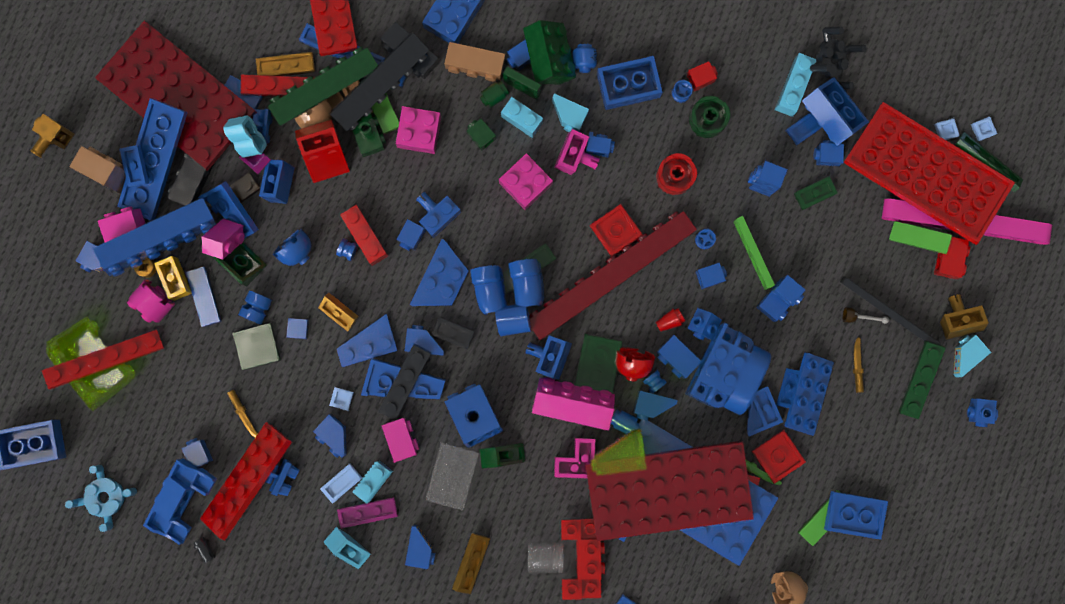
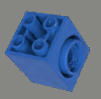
(464, 407)

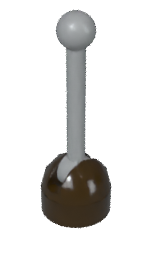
(850, 315)

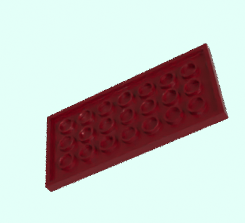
(157, 69)
(673, 492)

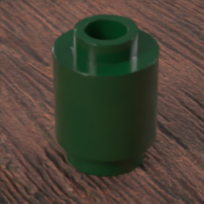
(494, 94)

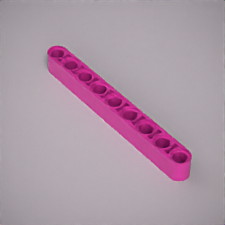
(1000, 226)

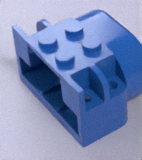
(729, 371)

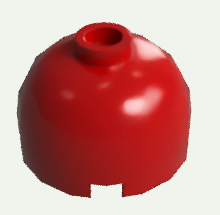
(634, 364)

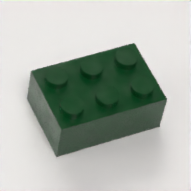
(549, 52)

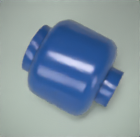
(584, 58)

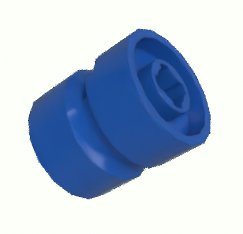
(255, 307)

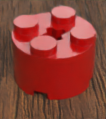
(686, 169)

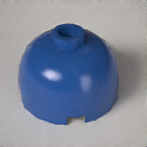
(294, 249)

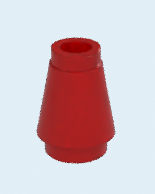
(670, 320)

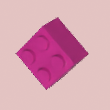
(418, 130)
(525, 181)

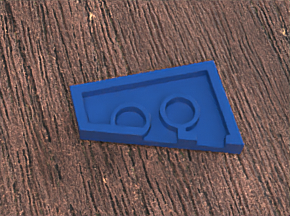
(368, 344)

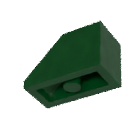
(502, 455)

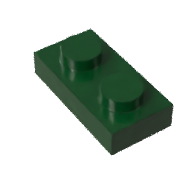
(815, 193)

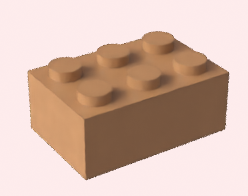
(100, 168)

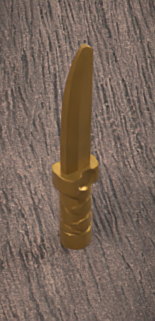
(857, 367)
(240, 410)

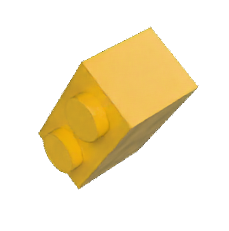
(173, 278)

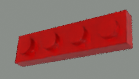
(268, 85)

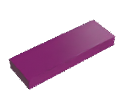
(367, 512)

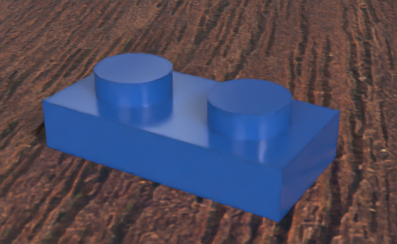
(134, 165)

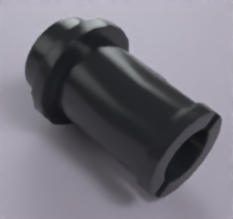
(204, 549)

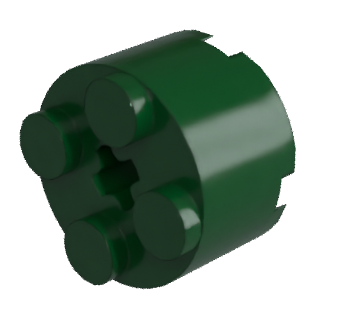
(715, 108)

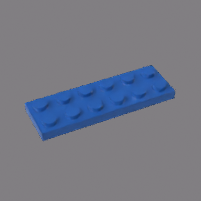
(158, 142)

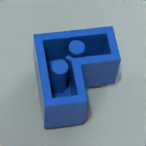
(780, 297)

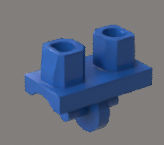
(263, 121)
(278, 485)

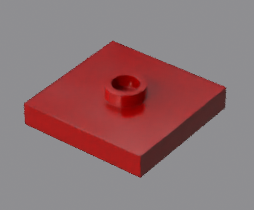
(616, 230)
(778, 456)

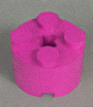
(150, 302)

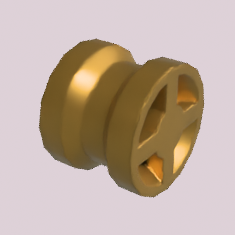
(148, 270)

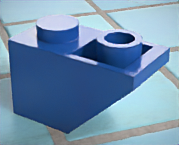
(333, 434)

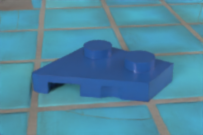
(762, 412)

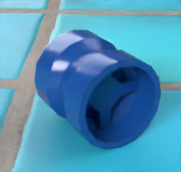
(684, 88)

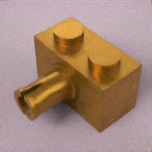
(50, 133)
(963, 320)

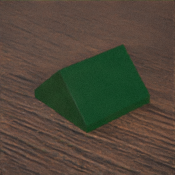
(242, 264)

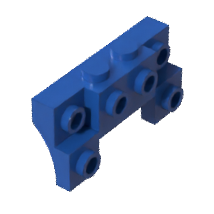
(174, 498)

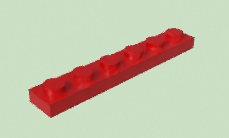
(102, 359)

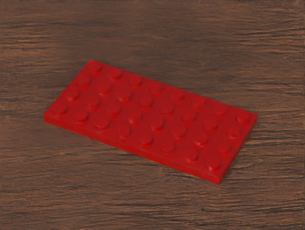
(929, 173)

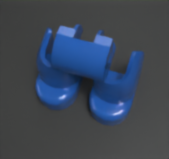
(527, 290)

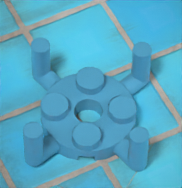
(93, 502)

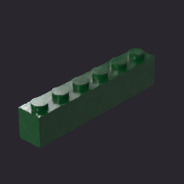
(322, 87)

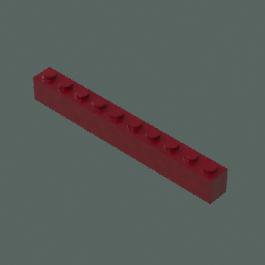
(612, 275)

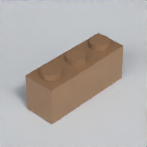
(474, 61)

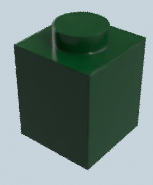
(481, 134)

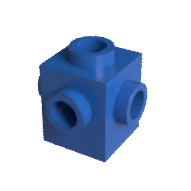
(704, 324)
(982, 412)

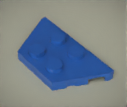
(441, 280)

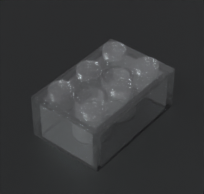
(452, 476)

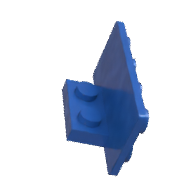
(805, 392)

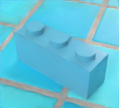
(795, 85)

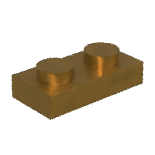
(338, 312)

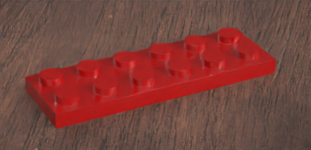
(245, 481)

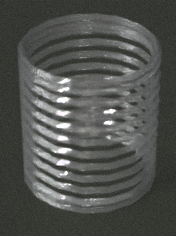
(542, 560)

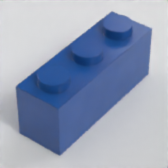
(767, 178)

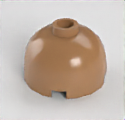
(315, 115)
(789, 588)

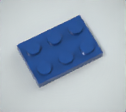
(856, 515)

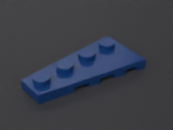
(382, 375)

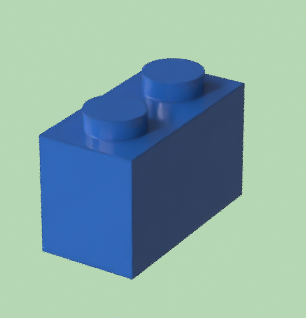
(276, 181)
(678, 357)

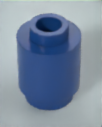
(624, 422)

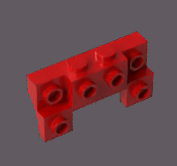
(588, 560)

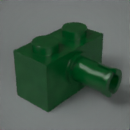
(368, 136)

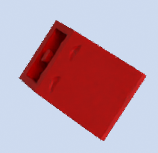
(322, 151)

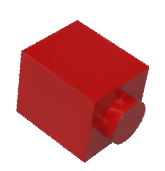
(702, 76)

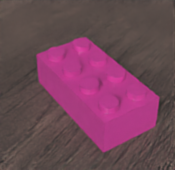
(574, 403)

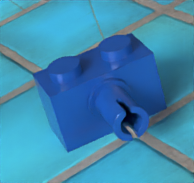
(438, 214)
(551, 356)

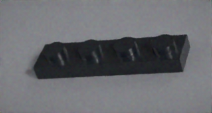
(404, 382)

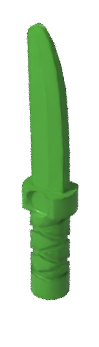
(751, 468)

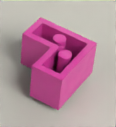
(575, 466)

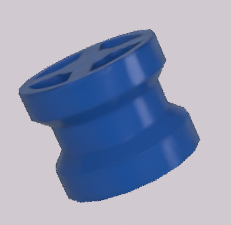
(707, 236)
(347, 249)
(654, 381)

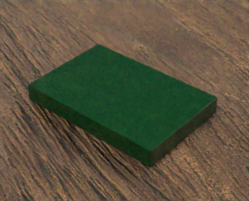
(598, 363)

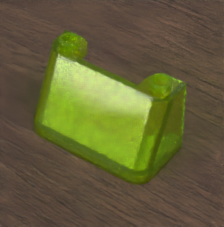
(79, 341)
(622, 455)

